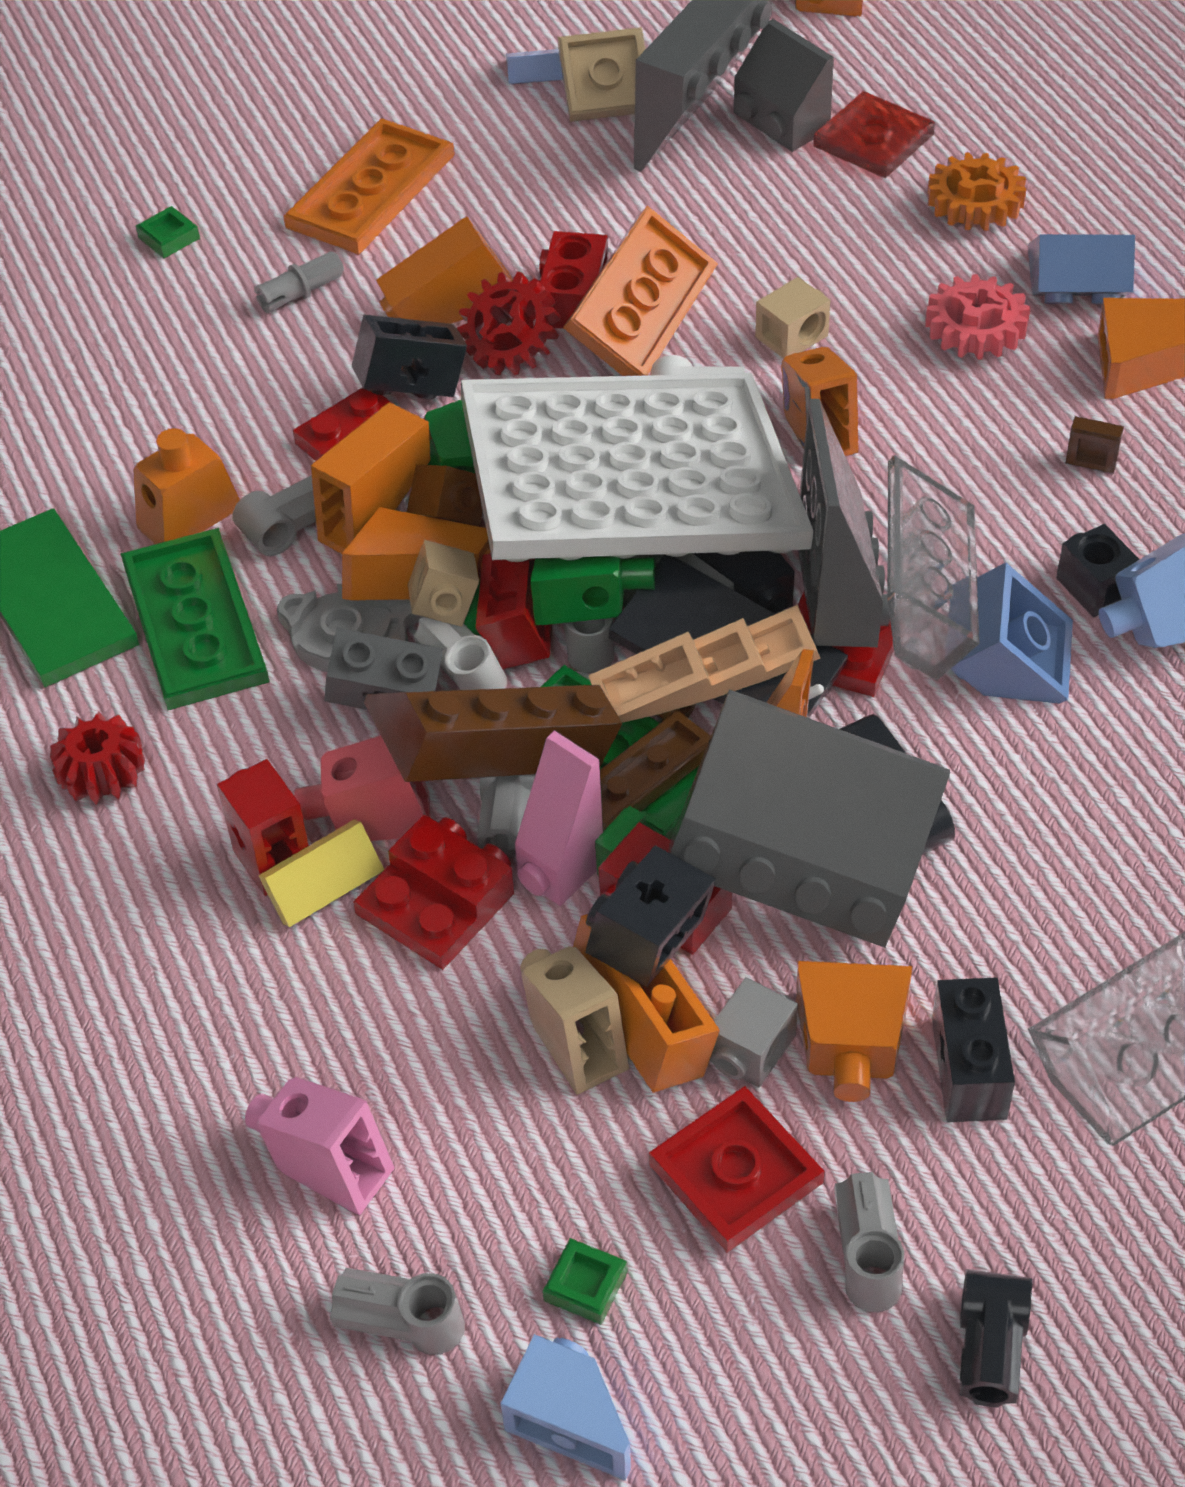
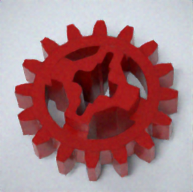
(506, 302)

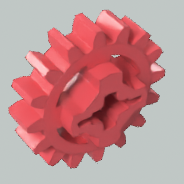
(977, 316)

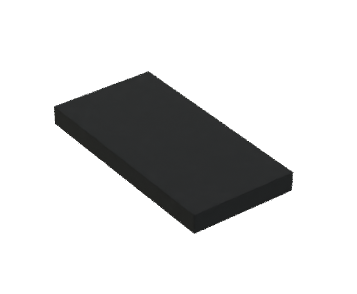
(699, 604)

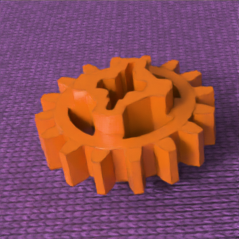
(976, 191)

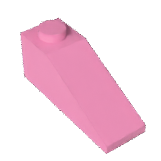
(560, 822)

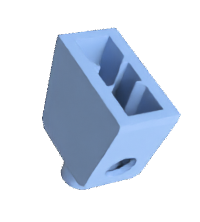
(1151, 598)

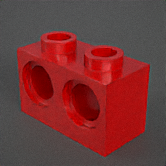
(571, 268)
(507, 613)

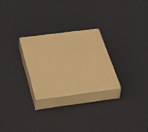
(600, 72)

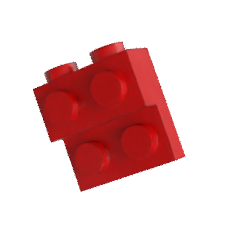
(437, 890)

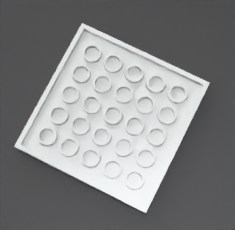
(630, 467)

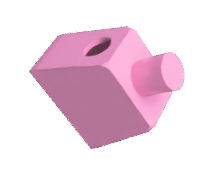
(323, 1141)

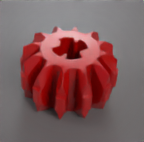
(97, 758)

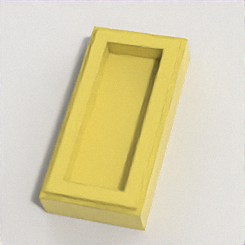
(321, 873)

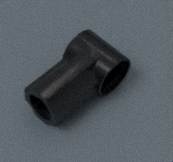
(994, 1321)

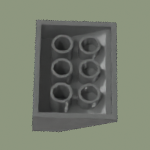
(688, 65)
(842, 566)
(808, 818)

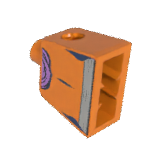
(826, 377)

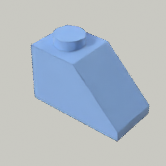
(566, 1407)

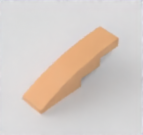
(704, 668)

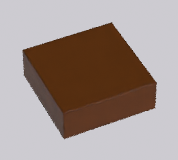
(1094, 444)

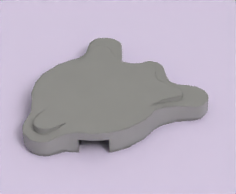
(315, 620)

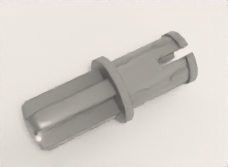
(298, 281)

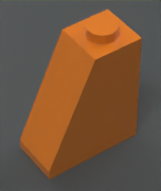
(439, 276)
(1140, 343)
(367, 472)
(387, 547)

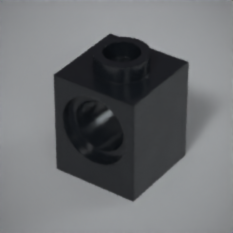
(1090, 567)

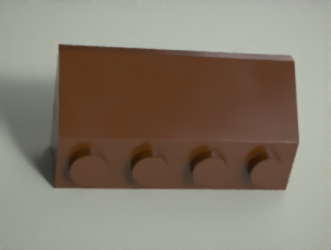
(489, 729)

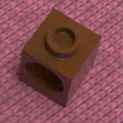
(445, 494)

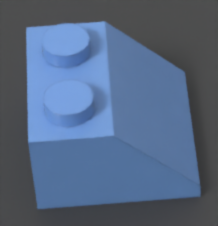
(1081, 266)
(1021, 641)

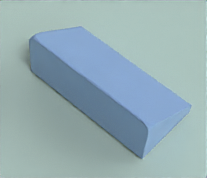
(533, 66)

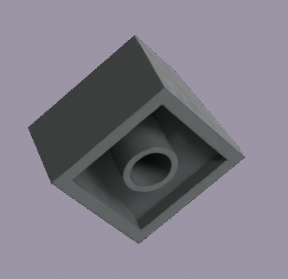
(784, 86)

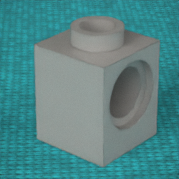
(753, 1032)

